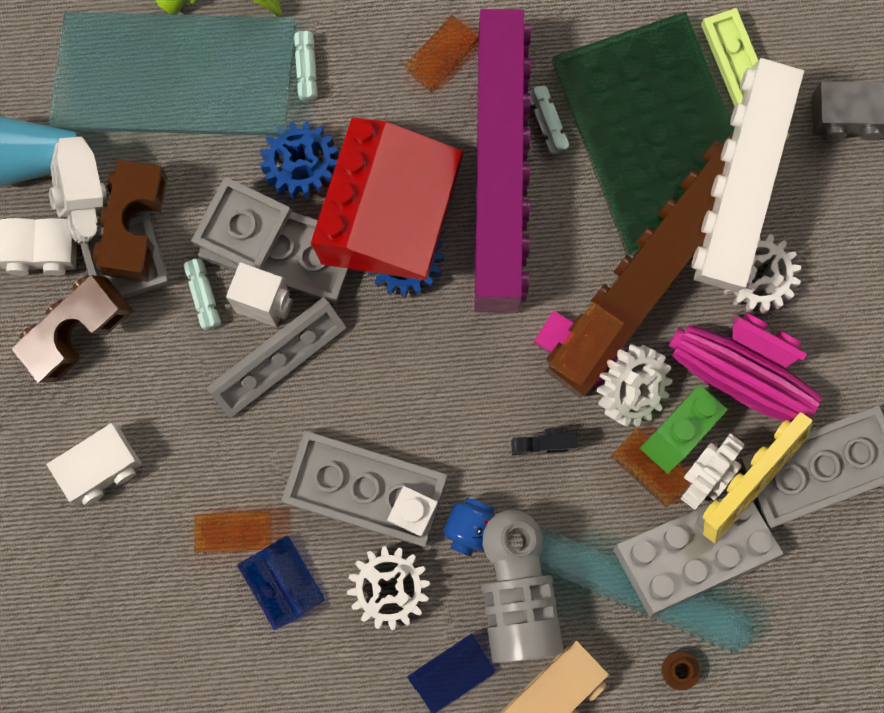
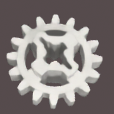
(772, 280)
(634, 385)
(712, 471)
(375, 577)

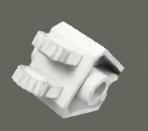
(76, 187)

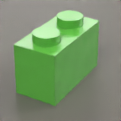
(683, 429)

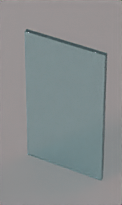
(173, 74)

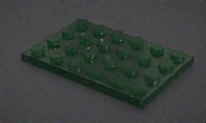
(643, 116)

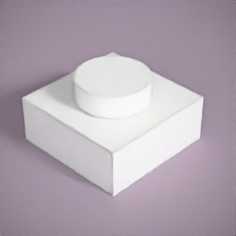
(412, 511)

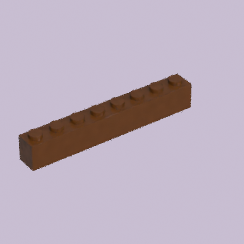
(656, 263)

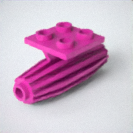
(749, 366)

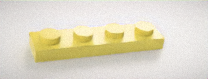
(747, 487)

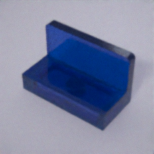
(281, 582)
(451, 673)

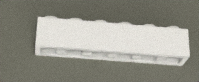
(748, 175)

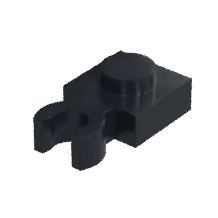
(554, 441)

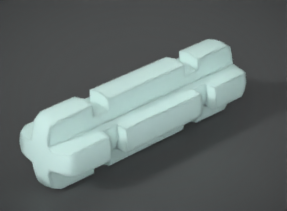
(305, 65)
(548, 120)
(202, 294)

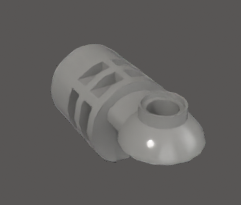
(522, 600)

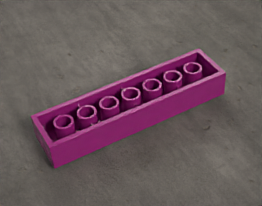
(500, 155)

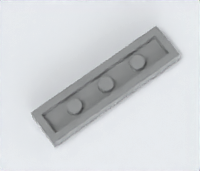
(276, 357)

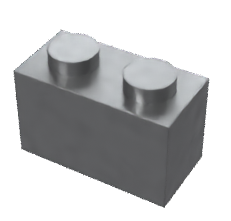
(848, 109)

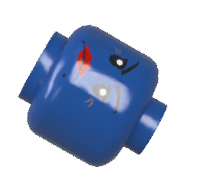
(467, 526)

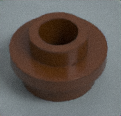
(668, 670)

